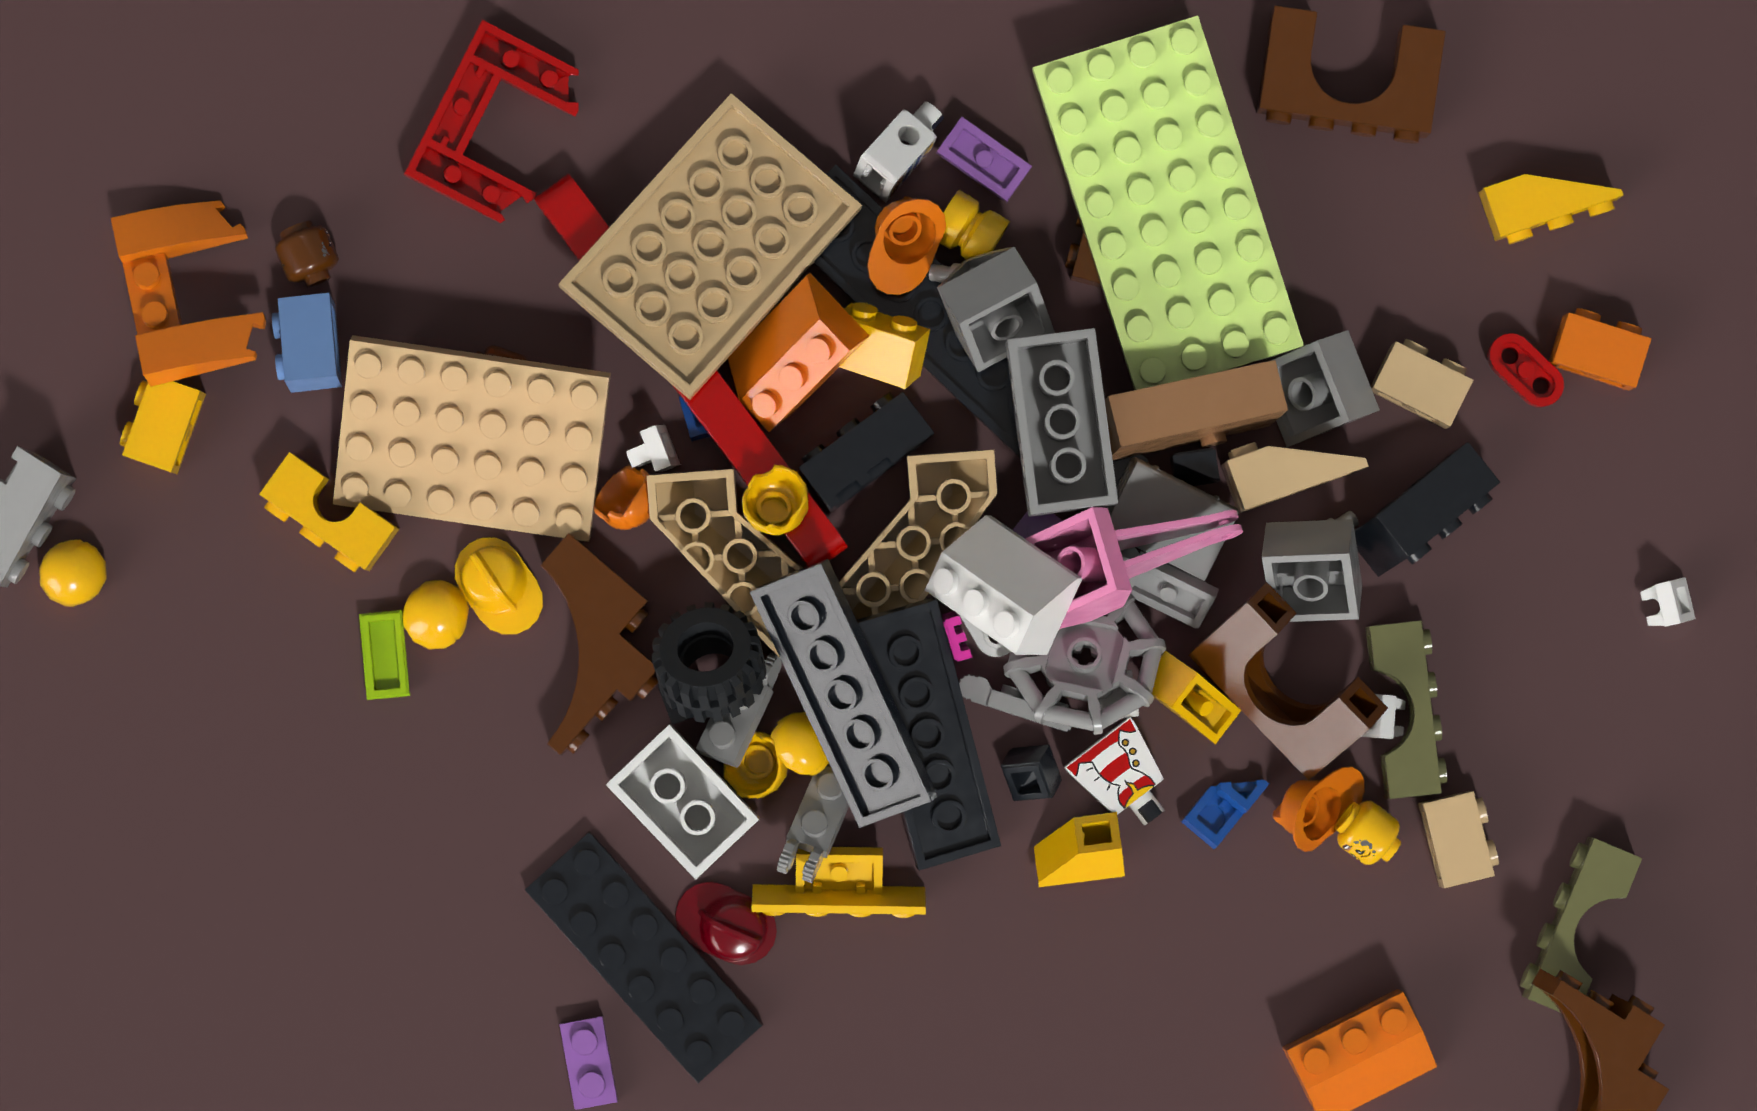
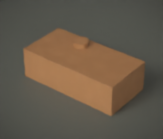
(1195, 410)

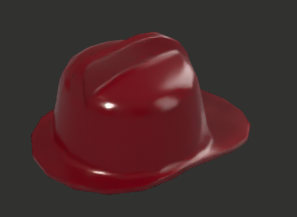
(723, 923)

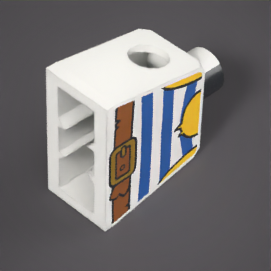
(889, 160)

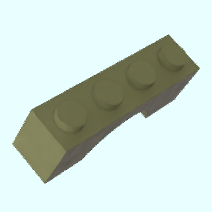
(1413, 763)
(1598, 875)

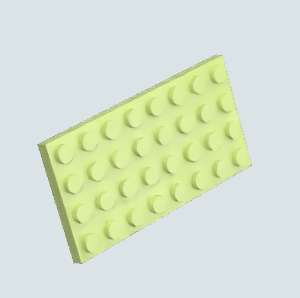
(1167, 205)

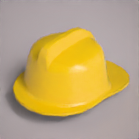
(498, 586)

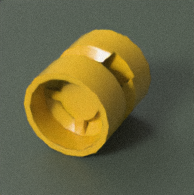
(971, 229)

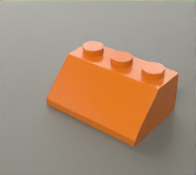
(793, 352)
(1361, 1054)

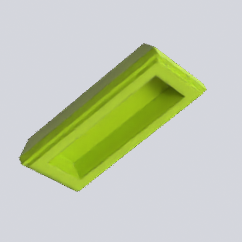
(384, 655)

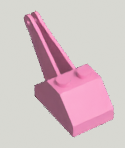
(1093, 552)

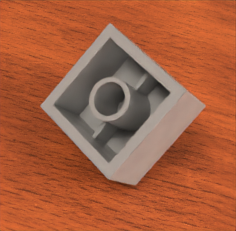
(991, 302)
(1315, 567)

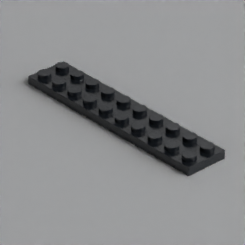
(983, 393)

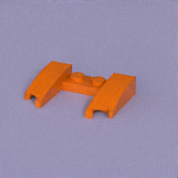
(165, 345)

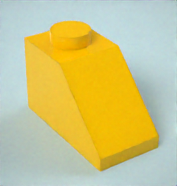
(1193, 698)

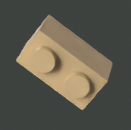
(1421, 383)
(1458, 838)

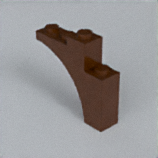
(608, 662)
(1610, 1045)

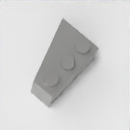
(26, 507)

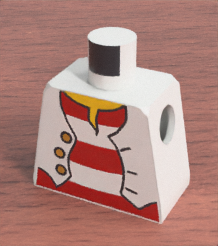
(1120, 772)

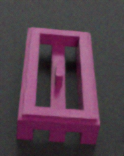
(956, 636)

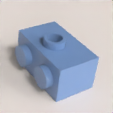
(308, 342)

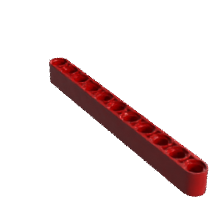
(715, 402)

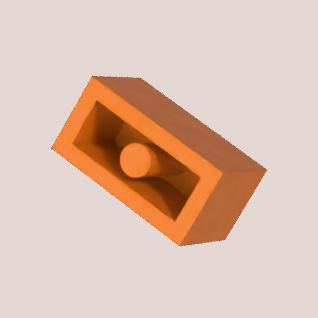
(1599, 349)

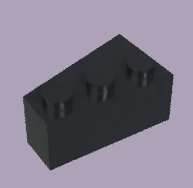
(865, 450)
(1425, 510)

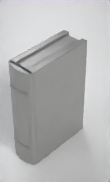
(1155, 497)

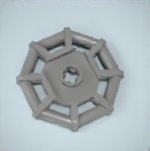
(1095, 679)

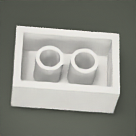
(683, 801)

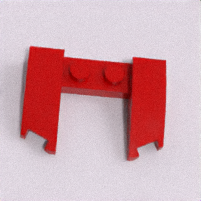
(487, 61)

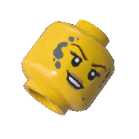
(1368, 832)

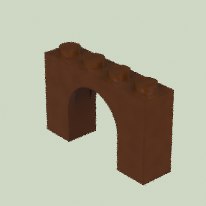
(1292, 92)
(1302, 732)

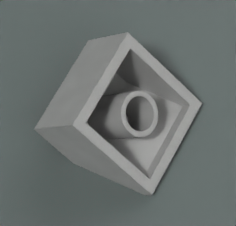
(1323, 388)

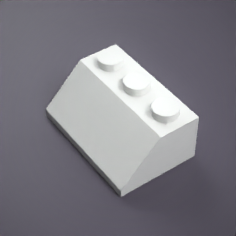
(1005, 586)

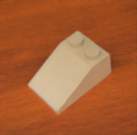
(1277, 472)

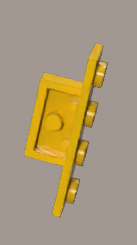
(844, 883)

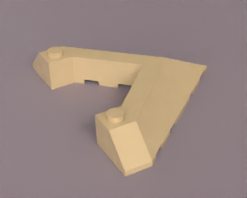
(704, 523)

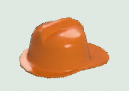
(905, 244)
(1314, 806)

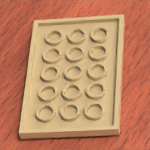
(710, 246)
(471, 438)

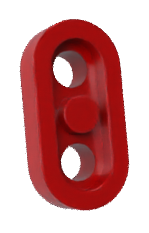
(1526, 368)

